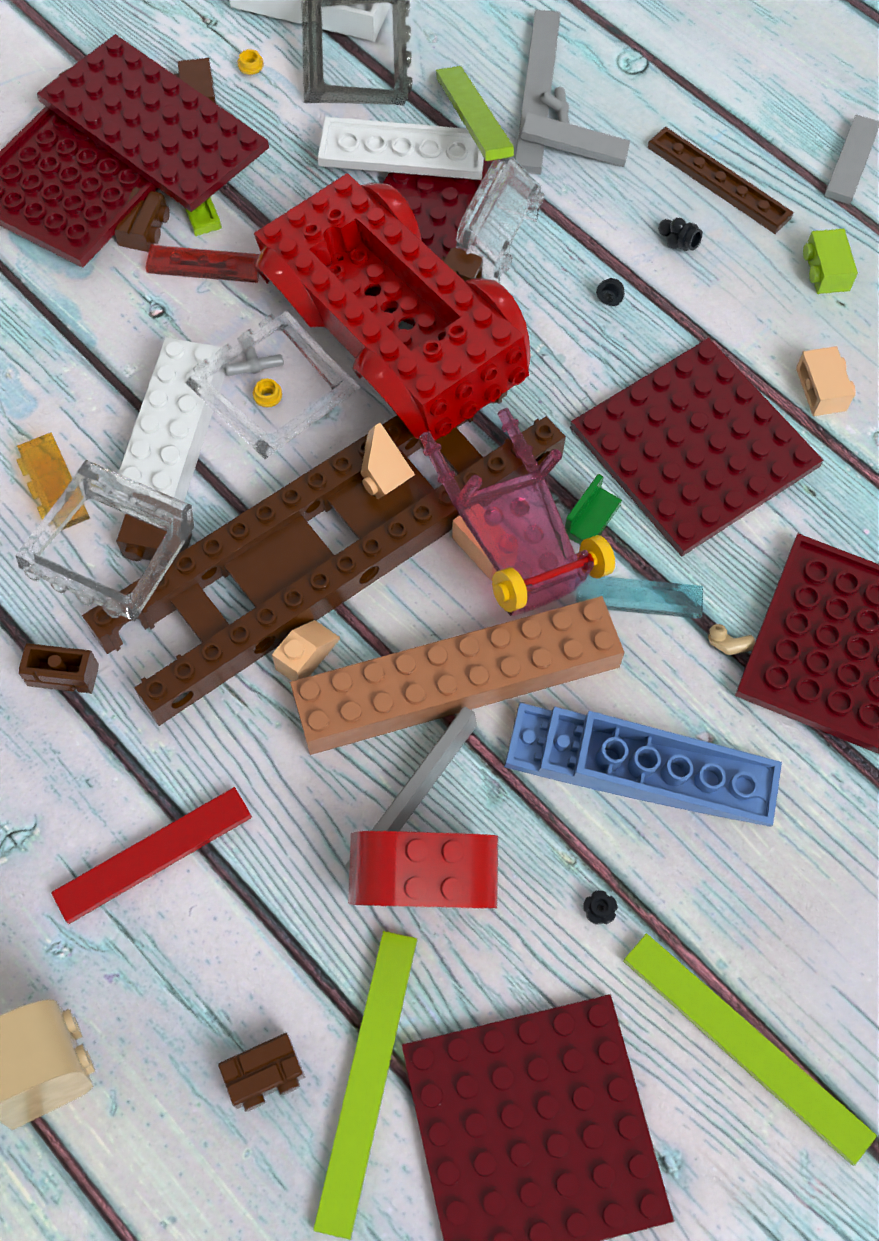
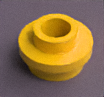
(250, 62)
(267, 386)

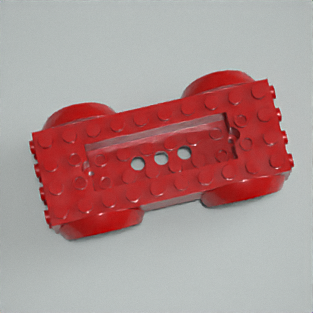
(465, 335)

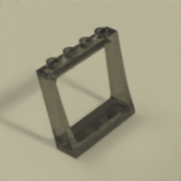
(313, 84)

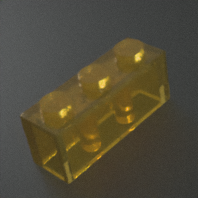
(48, 473)

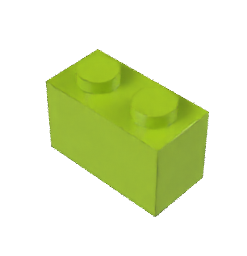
(830, 261)

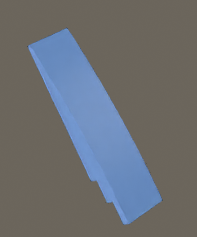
(643, 763)

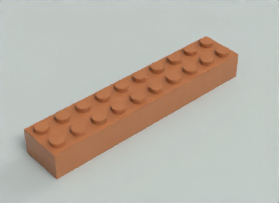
(456, 674)

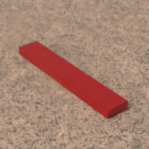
(150, 855)

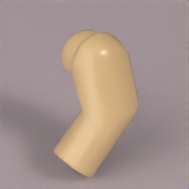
(725, 643)

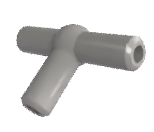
(557, 103)
(253, 363)

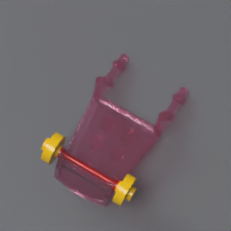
(523, 529)

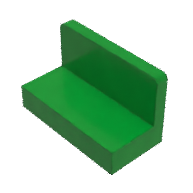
(591, 512)

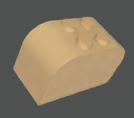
(40, 1062)

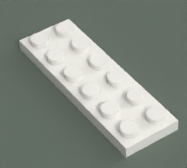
(399, 148)

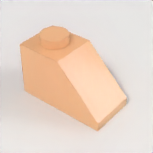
(383, 463)
(304, 650)

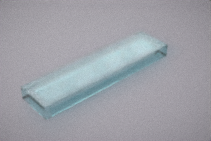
(644, 596)

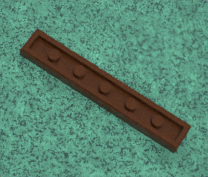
(720, 180)

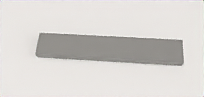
(427, 773)

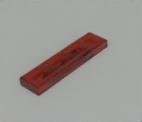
(202, 263)

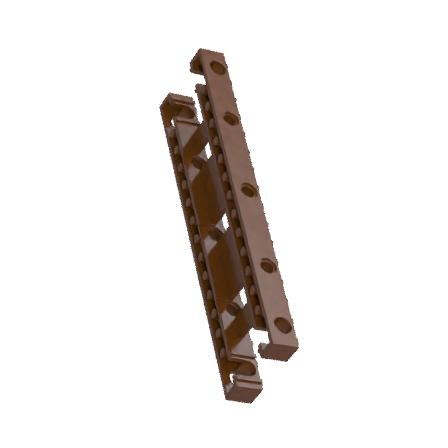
(289, 567)

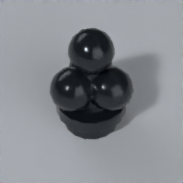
(680, 234)

